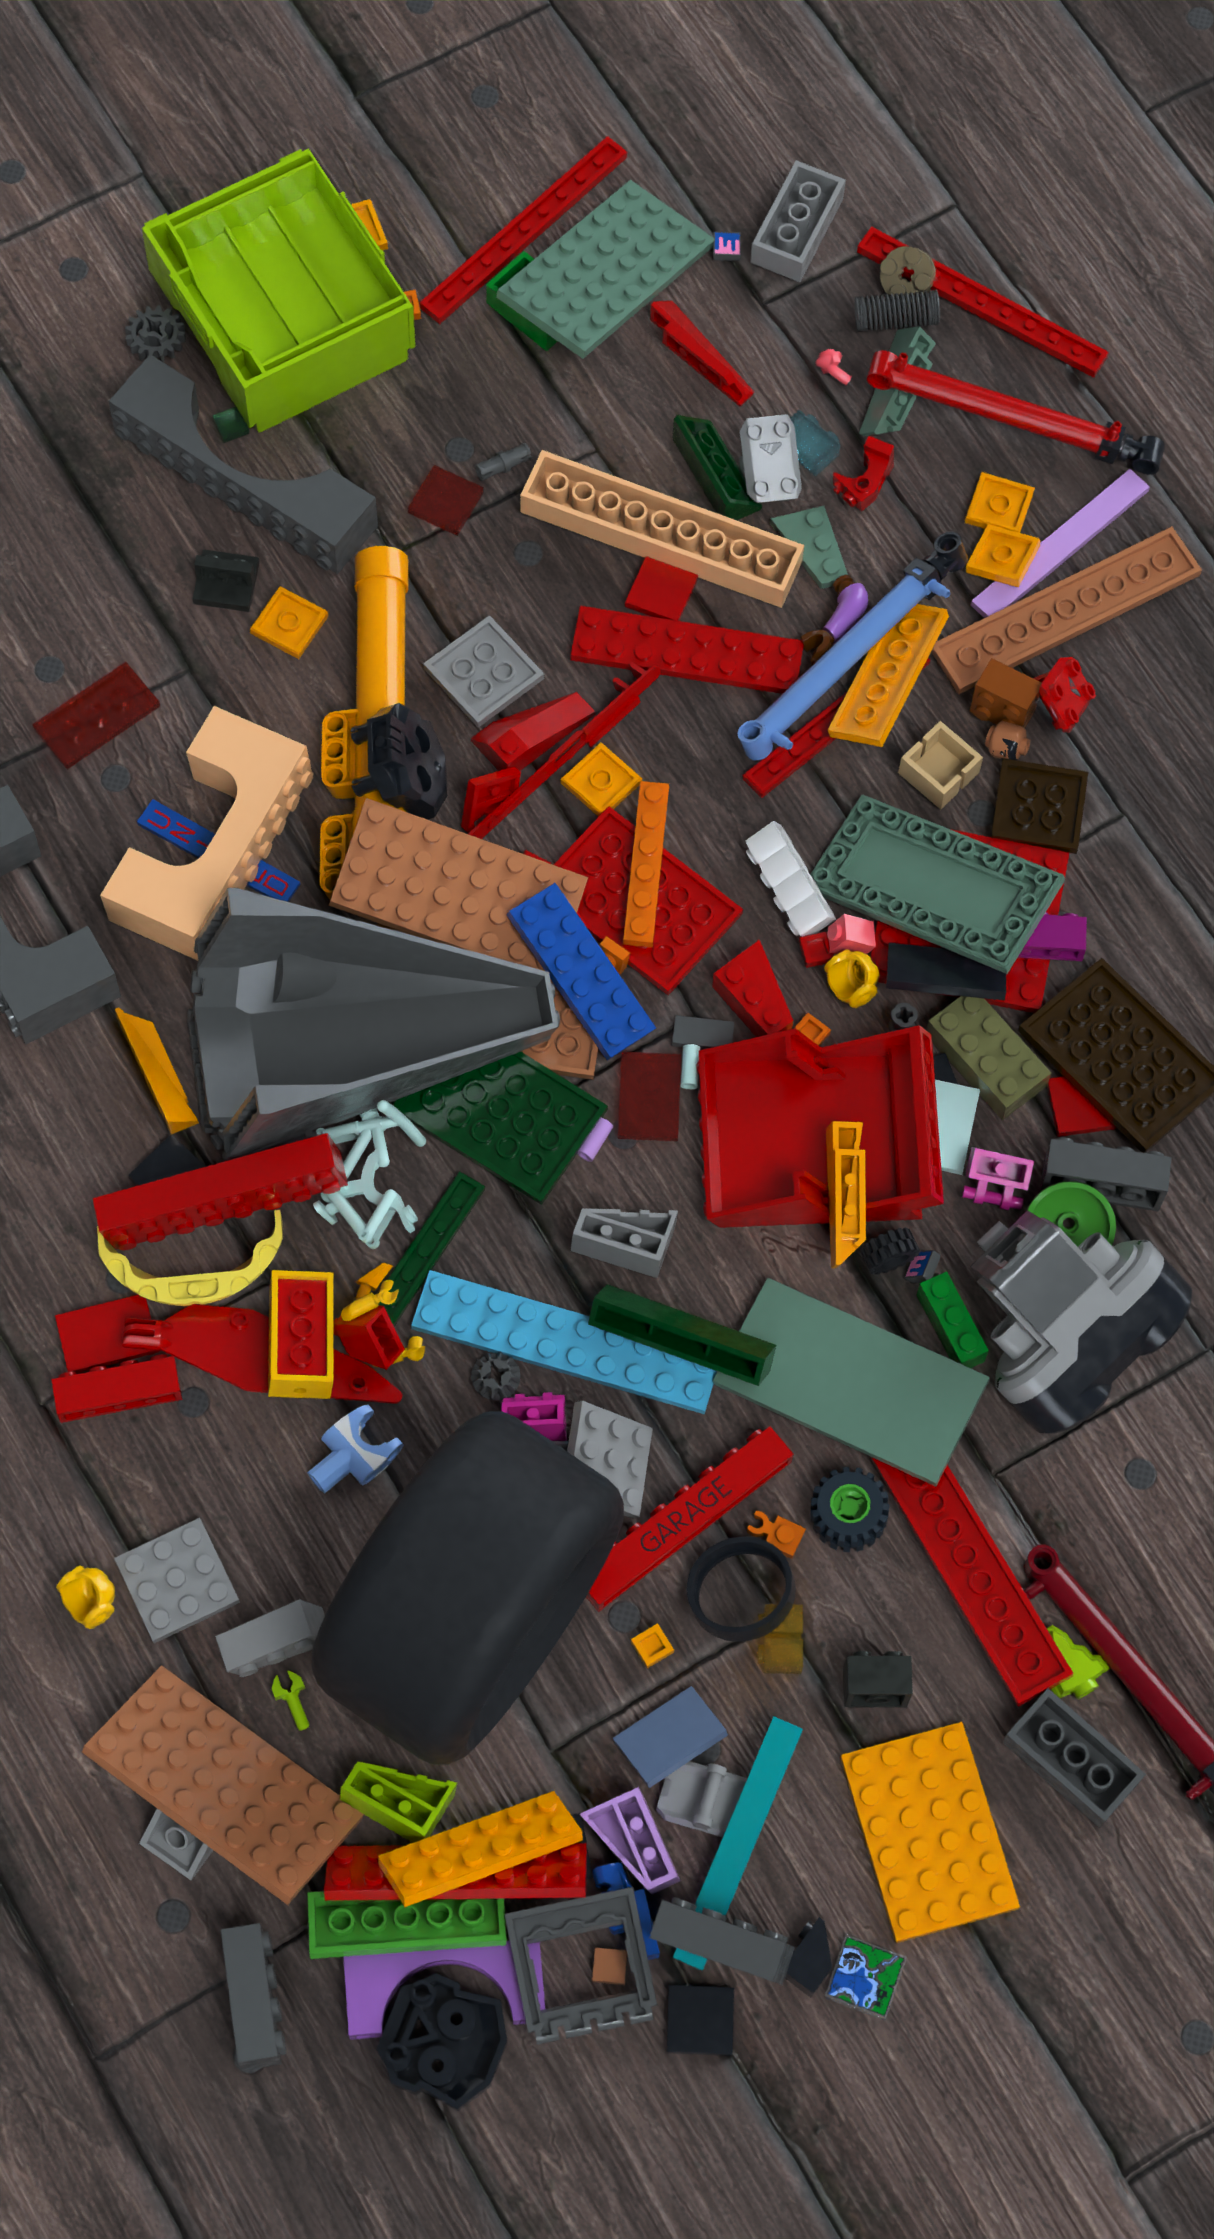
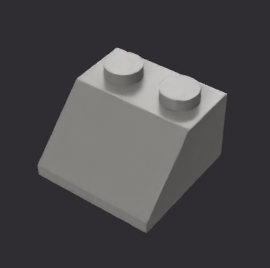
(175, 1845)

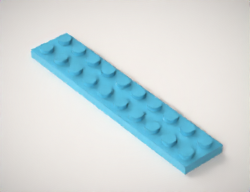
(556, 1341)

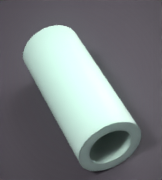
(689, 1073)

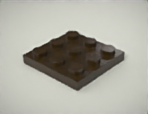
(1040, 805)

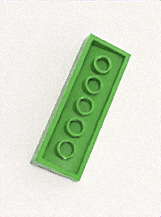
(388, 1927)

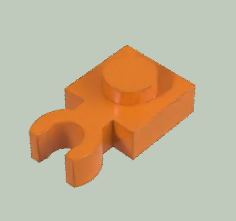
(781, 1533)

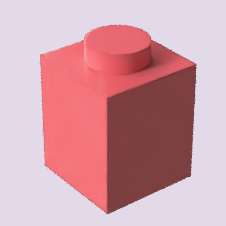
(851, 934)

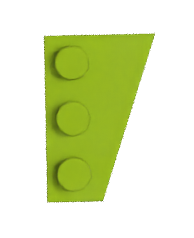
(398, 1800)

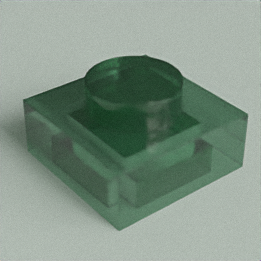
(230, 424)

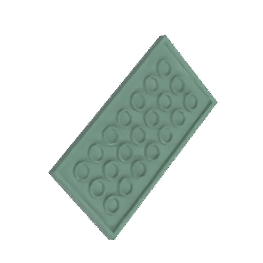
(605, 269)

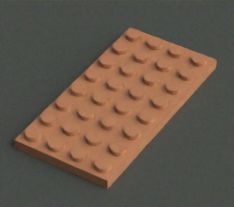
(443, 883)
(223, 1784)

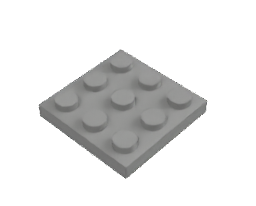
(483, 671)
(614, 1449)
(176, 1580)

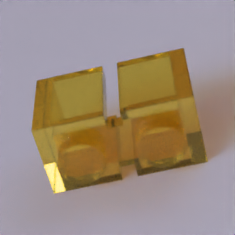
(783, 1646)

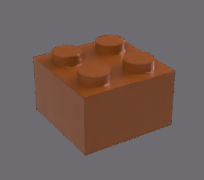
(1005, 695)

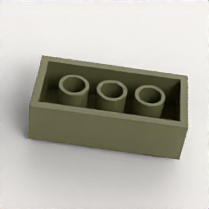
(988, 1054)

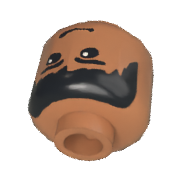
(1007, 741)

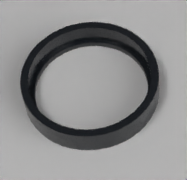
(727, 1549)

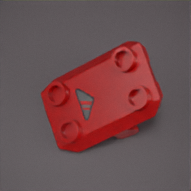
(1065, 693)

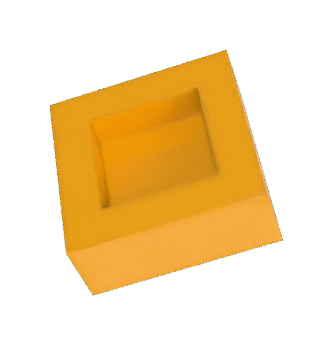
(652, 1645)

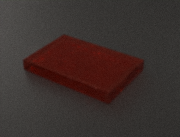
(649, 1096)

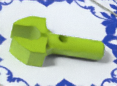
(292, 1698)

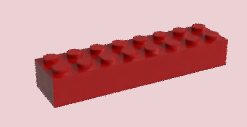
(220, 1192)

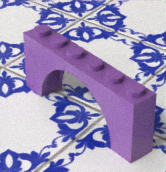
(377, 1977)

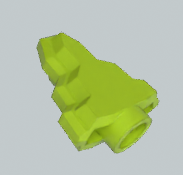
(1082, 1663)

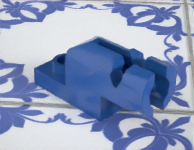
(614, 1878)

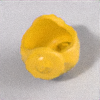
(852, 977)
(87, 1595)

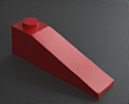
(530, 733)

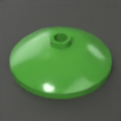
(1081, 1203)

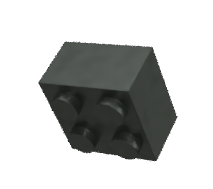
(877, 1680)

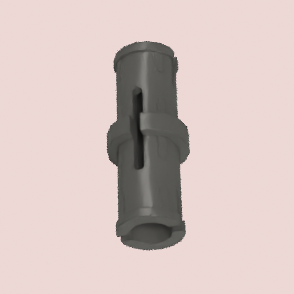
(503, 461)

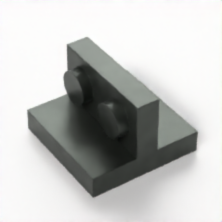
(225, 580)

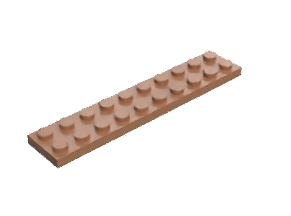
(1067, 608)

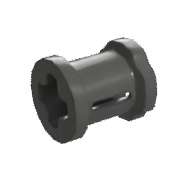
(909, 1016)

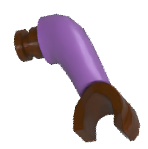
(851, 606)

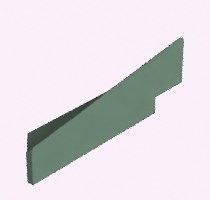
(891, 406)

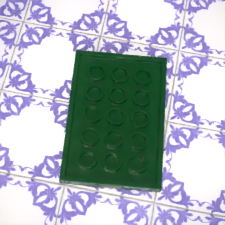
(509, 1120)

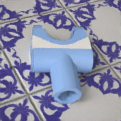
(351, 1453)

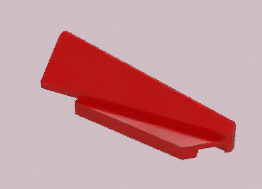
(694, 348)

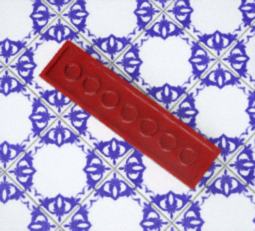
(687, 650)
(356, 1875)

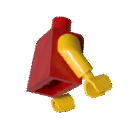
(370, 1333)

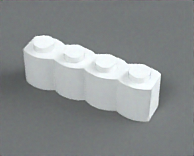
(790, 880)

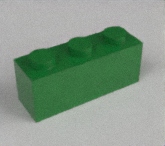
(952, 1321)

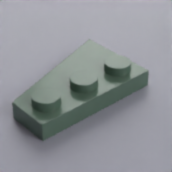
(821, 551)

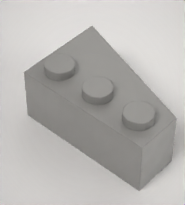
(625, 1238)
(270, 1638)

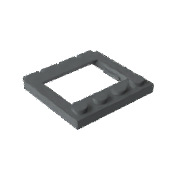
(570, 1919)

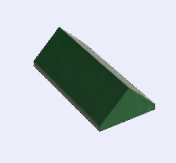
(713, 467)

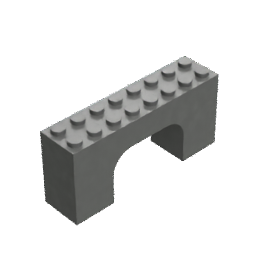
(47, 983)

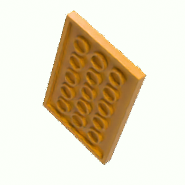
(929, 1832)

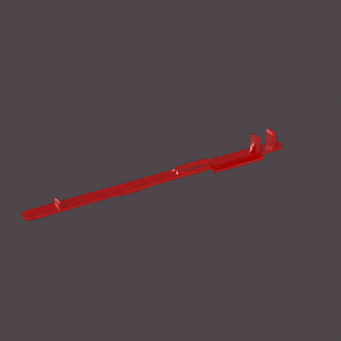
(589, 734)

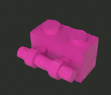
(999, 1169)
(541, 1413)

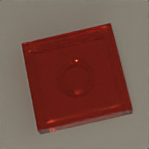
(445, 500)

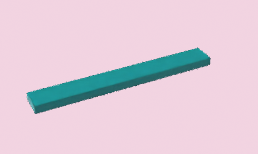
(745, 1824)

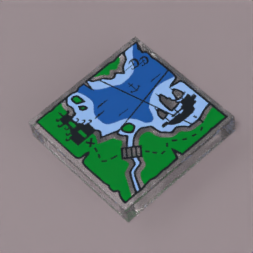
(865, 1977)

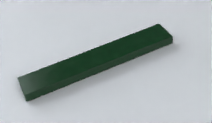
(432, 1242)

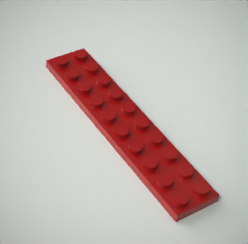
(979, 1582)

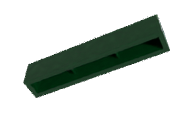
(682, 1334)

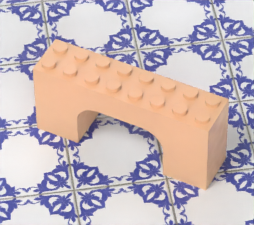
(265, 778)

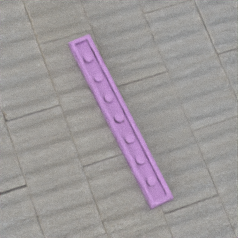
(1066, 541)

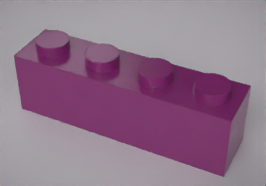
(1057, 938)

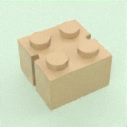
(944, 765)

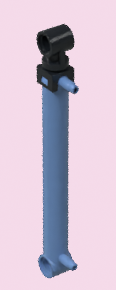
(920, 581)

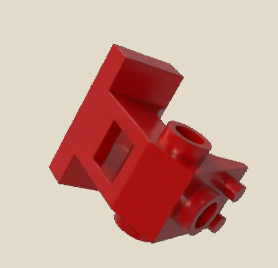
(880, 462)

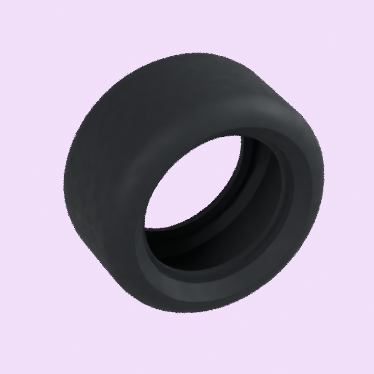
(466, 1586)

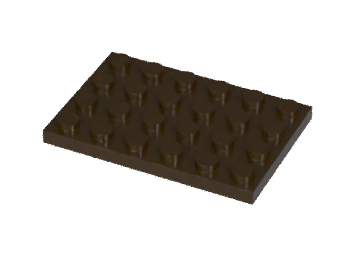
(1121, 1055)

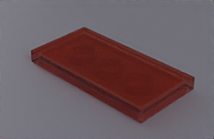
(96, 715)

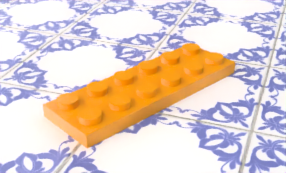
(888, 677)
(479, 1848)

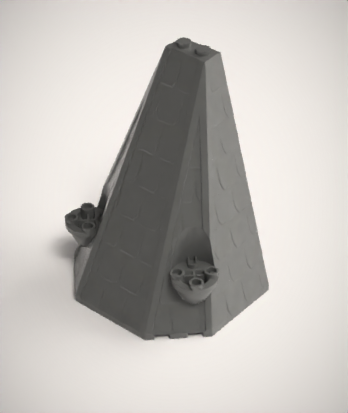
(329, 1015)

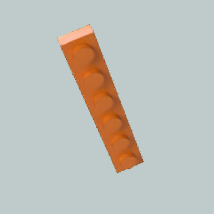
(646, 864)

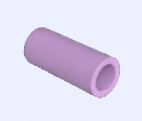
(595, 1140)

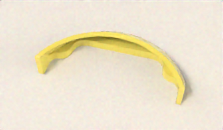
(192, 1288)

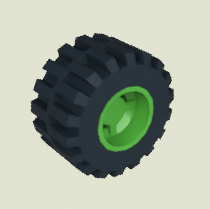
(849, 1509)

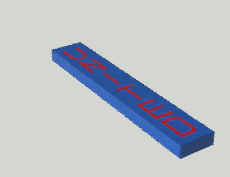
(195, 840)

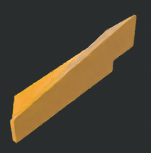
(157, 1071)
(845, 1189)

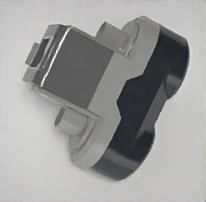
(1073, 1315)

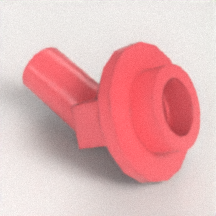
(829, 362)

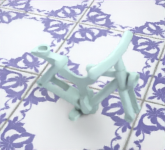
(387, 1204)

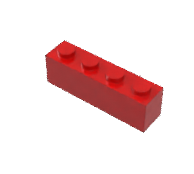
(116, 1388)

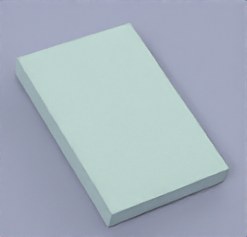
(955, 1120)

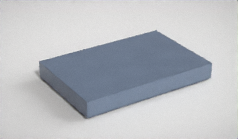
(670, 1736)

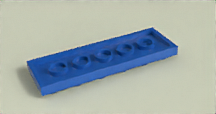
(581, 971)

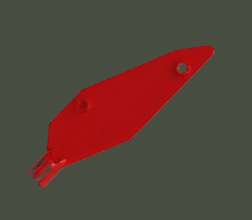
(236, 1349)

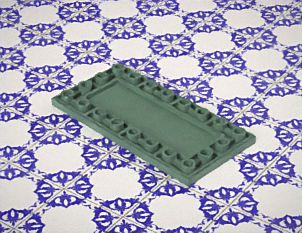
(935, 883)
(859, 1383)

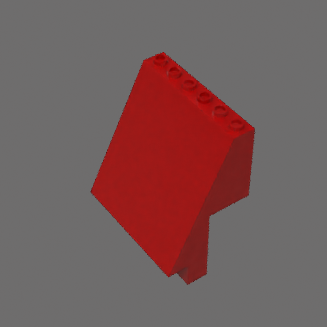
(769, 1118)

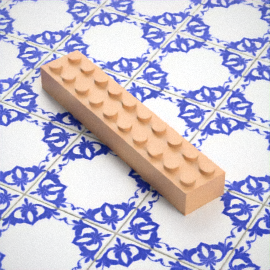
(661, 528)

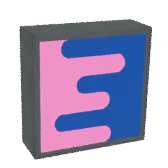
(727, 246)
(922, 1266)

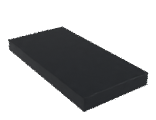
(941, 973)

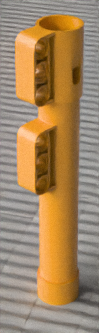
(380, 682)

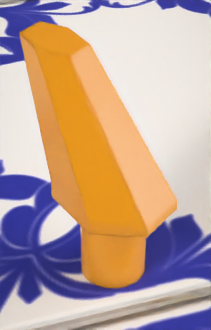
(372, 1280)

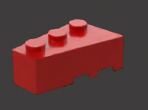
(753, 992)

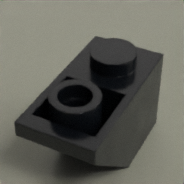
(811, 1959)

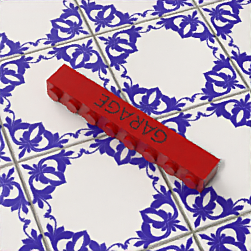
(689, 1514)

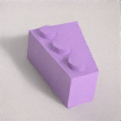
(634, 1838)

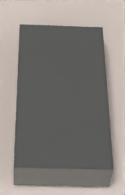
(702, 1032)

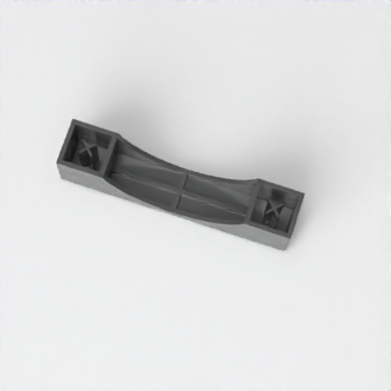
(315, 514)

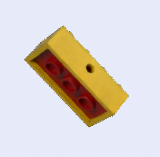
(300, 1334)

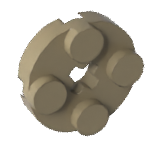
(914, 259)

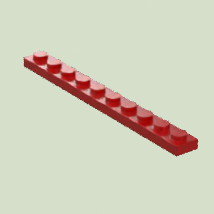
(523, 230)
(996, 309)

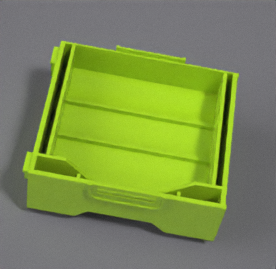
(282, 289)

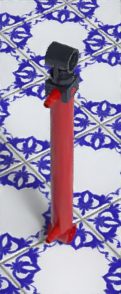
(1106, 441)

